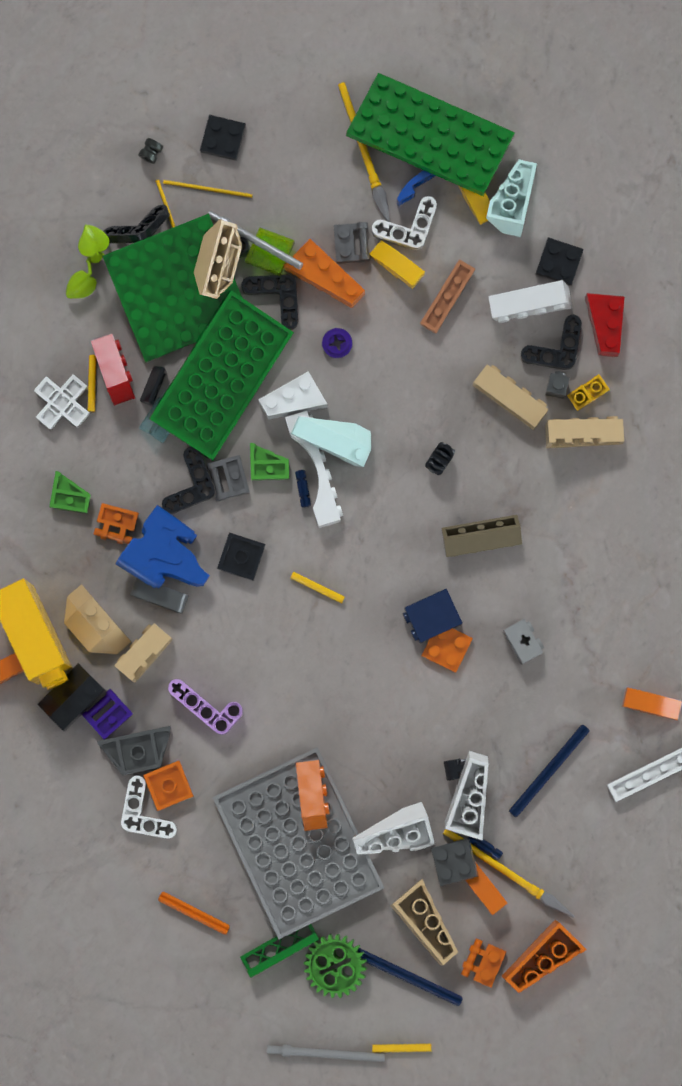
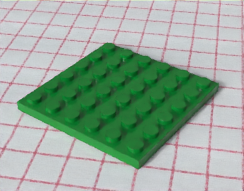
(161, 290)

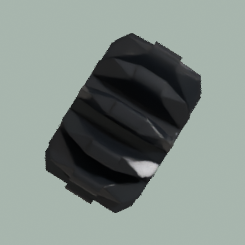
(440, 458)

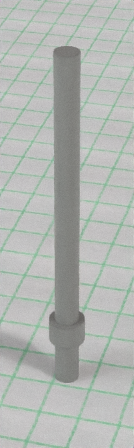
(260, 243)
(287, 1050)

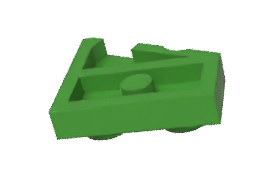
(267, 464)
(68, 495)

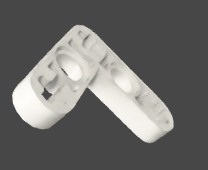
(414, 231)
(136, 813)

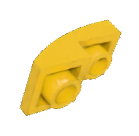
(588, 392)

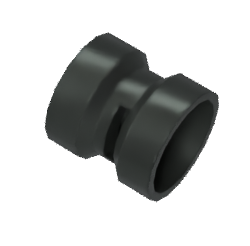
(151, 150)

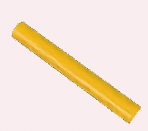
(91, 383)
(317, 587)
(401, 1048)

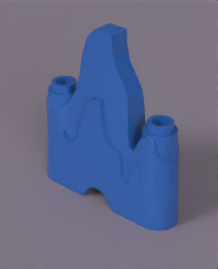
(161, 552)

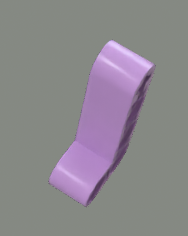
(202, 704)

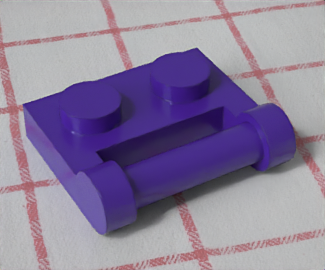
(112, 718)

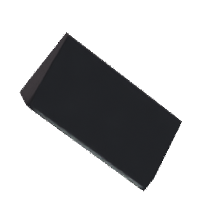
(153, 385)

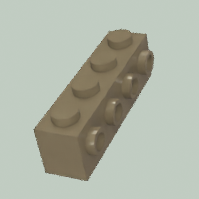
(481, 536)

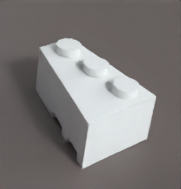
(293, 398)

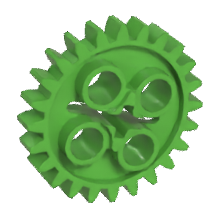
(327, 949)

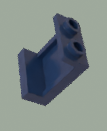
(432, 616)

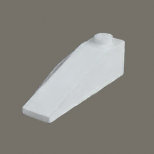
(402, 830)

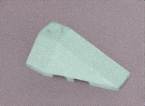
(510, 203)
(338, 438)

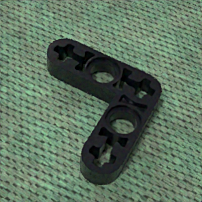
(143, 230)
(283, 291)
(558, 355)
(195, 490)

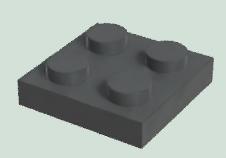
(454, 862)

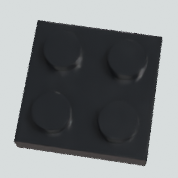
(222, 137)
(559, 261)
(241, 556)

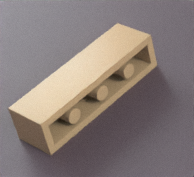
(510, 396)

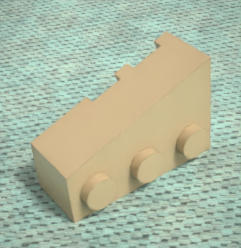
(143, 652)

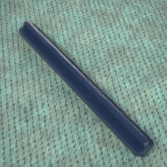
(549, 770)
(411, 978)

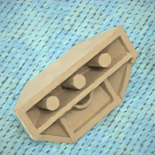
(218, 259)
(92, 624)

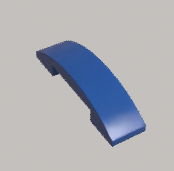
(408, 191)

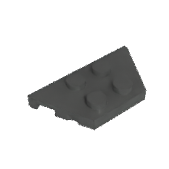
(138, 750)

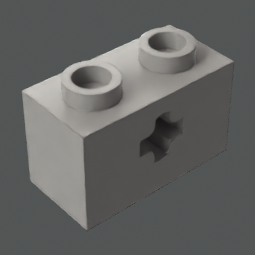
(523, 652)

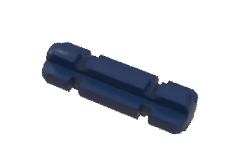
(303, 488)
(486, 847)

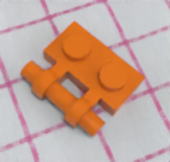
(118, 518)
(488, 966)

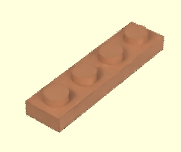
(447, 296)

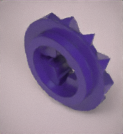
(341, 335)

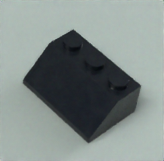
(69, 700)

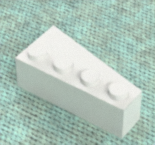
(530, 301)
(469, 799)

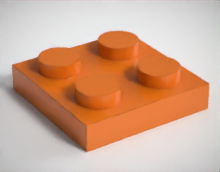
(447, 649)
(168, 785)

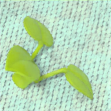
(91, 245)

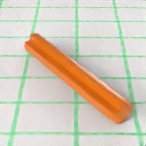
(194, 913)

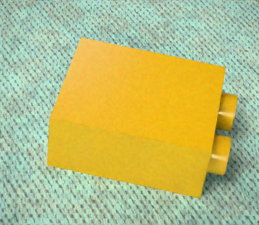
(33, 635)

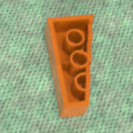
(325, 274)
(543, 956)

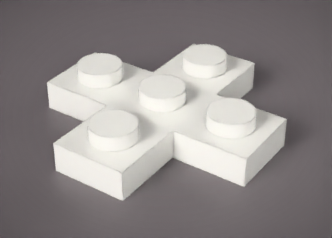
(61, 402)

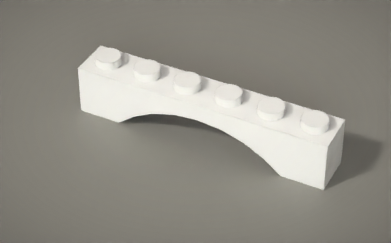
(325, 506)

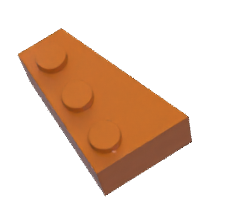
(312, 795)

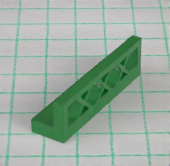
(278, 956)

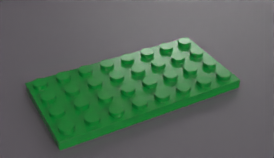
(430, 134)
(221, 375)

